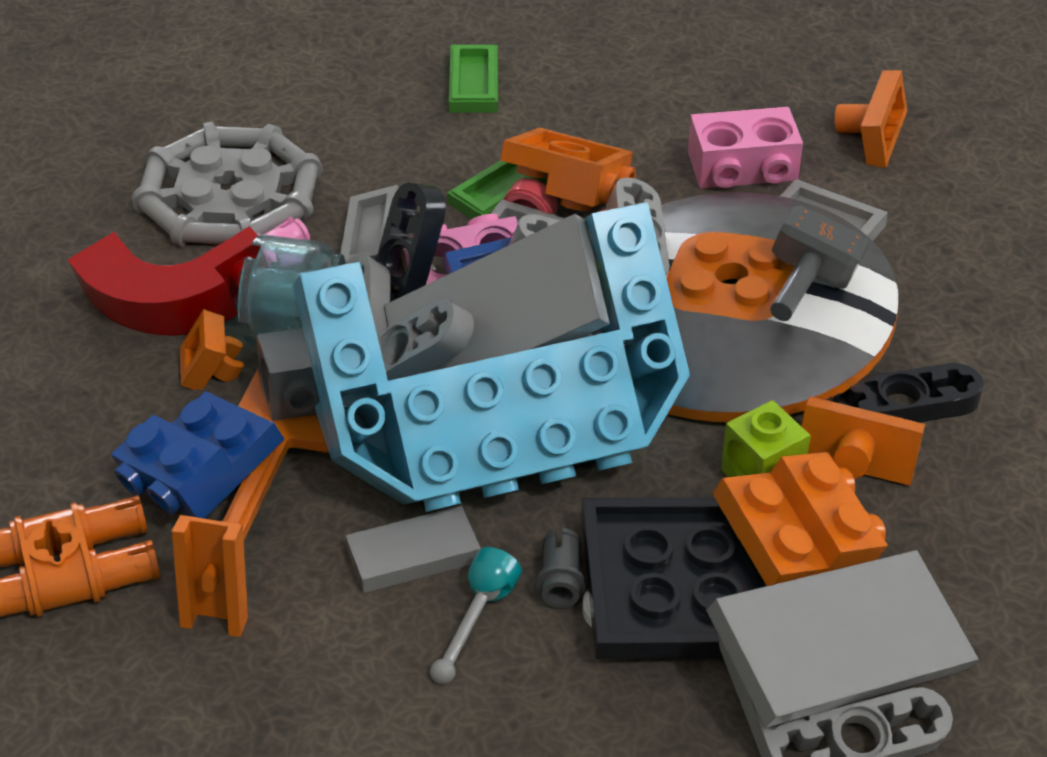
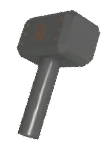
(815, 249)

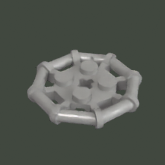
(219, 212)

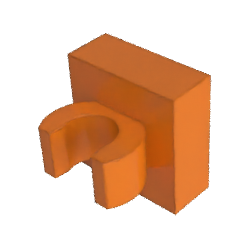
(209, 353)

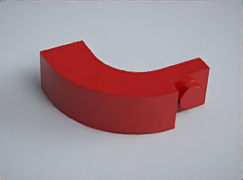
(162, 296)

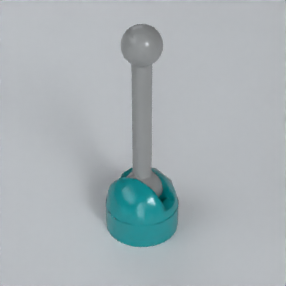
(492, 579)

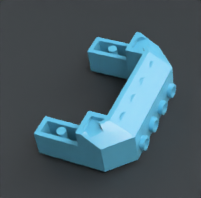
(508, 412)

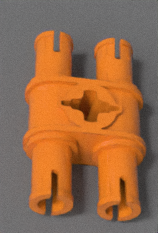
(80, 571)

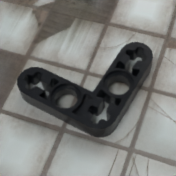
(425, 225)
(953, 385)

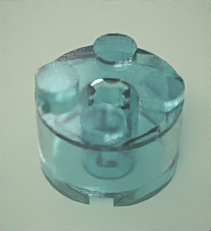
(267, 282)

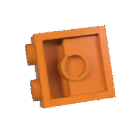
(578, 168)
(801, 518)

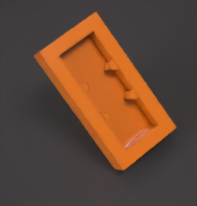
(878, 120)
(864, 440)

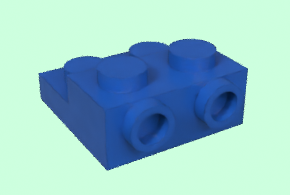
(195, 457)

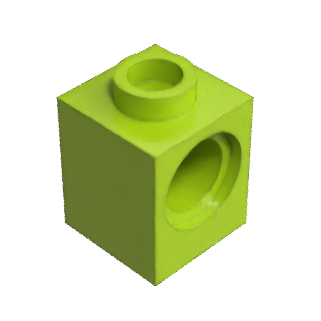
(760, 439)

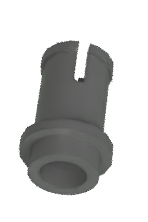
(560, 580)

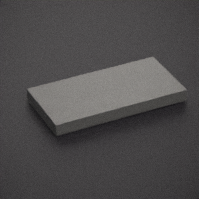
(521, 295)
(840, 637)

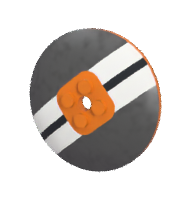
(729, 336)

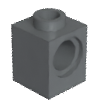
(286, 374)

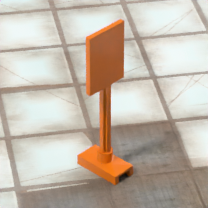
(211, 552)

